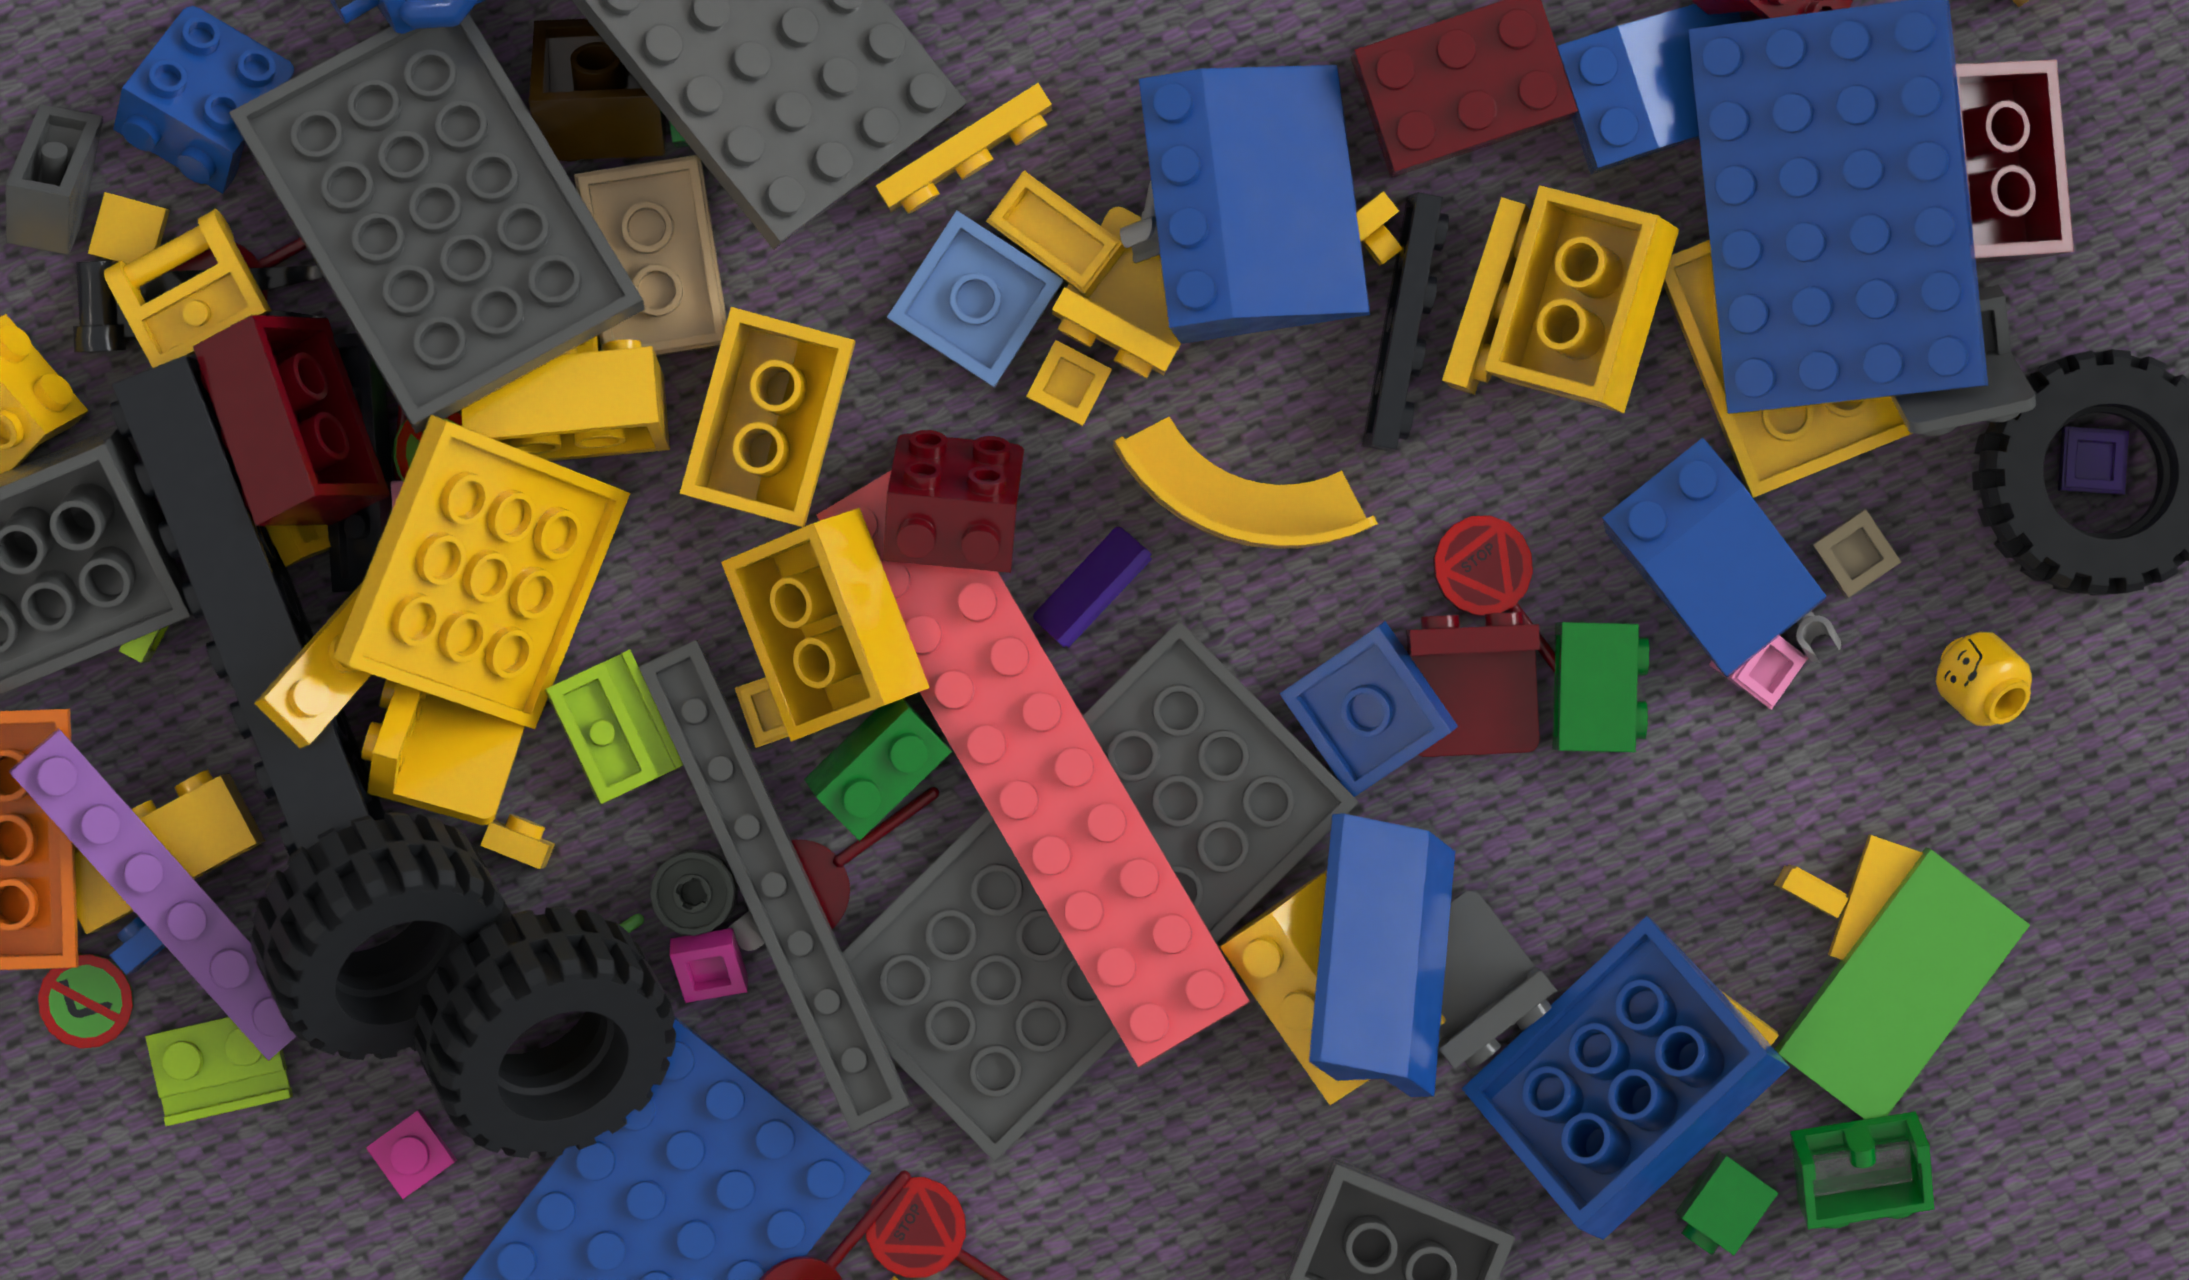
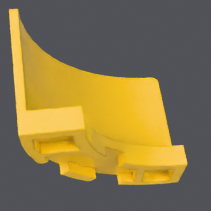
(1235, 506)

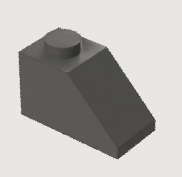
(52, 179)

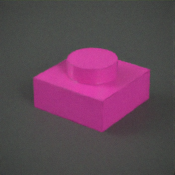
(708, 965)
(411, 1154)

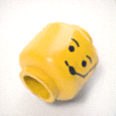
(1984, 679)

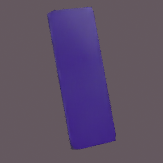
(1092, 586)

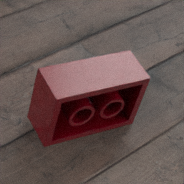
(1463, 84)
(2015, 159)
(290, 420)

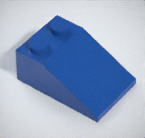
(1636, 86)
(1713, 557)

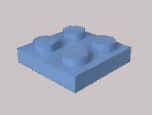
(975, 299)

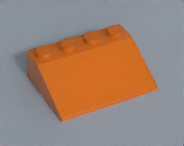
(35, 857)

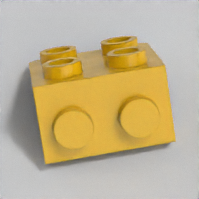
(1124, 309)
(32, 398)
(440, 754)

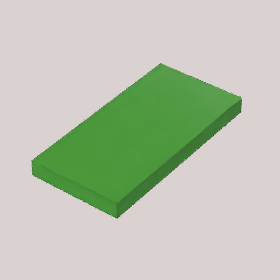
(1902, 987)

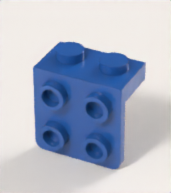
(184, 95)

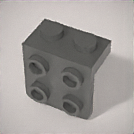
(2000, 401)
(1485, 984)

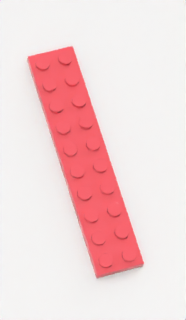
(1057, 800)

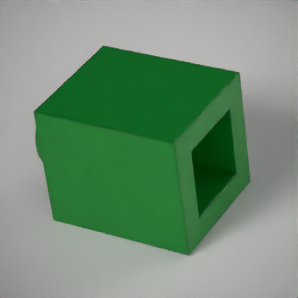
(1724, 1206)

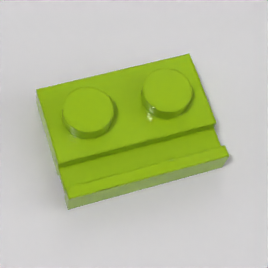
(614, 727)
(213, 1071)

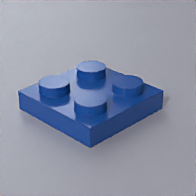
(1368, 709)

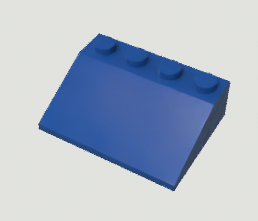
(1253, 199)
(1624, 1079)

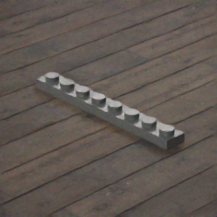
(775, 886)

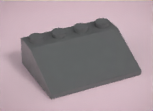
(80, 559)

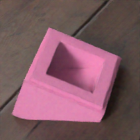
(1768, 672)

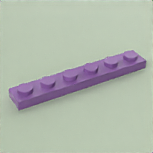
(154, 886)

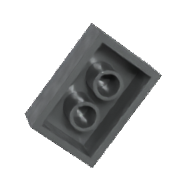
(1390, 1232)

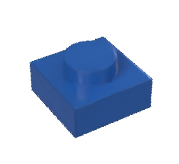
(138, 946)

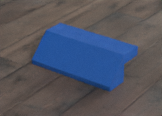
(1382, 954)

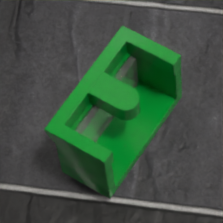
(1862, 1170)

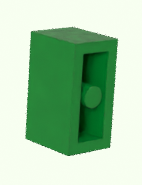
(1598, 687)
(877, 766)

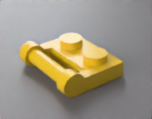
(195, 308)

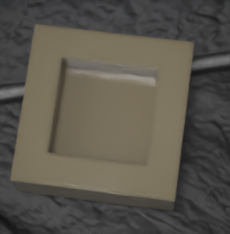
(1855, 553)

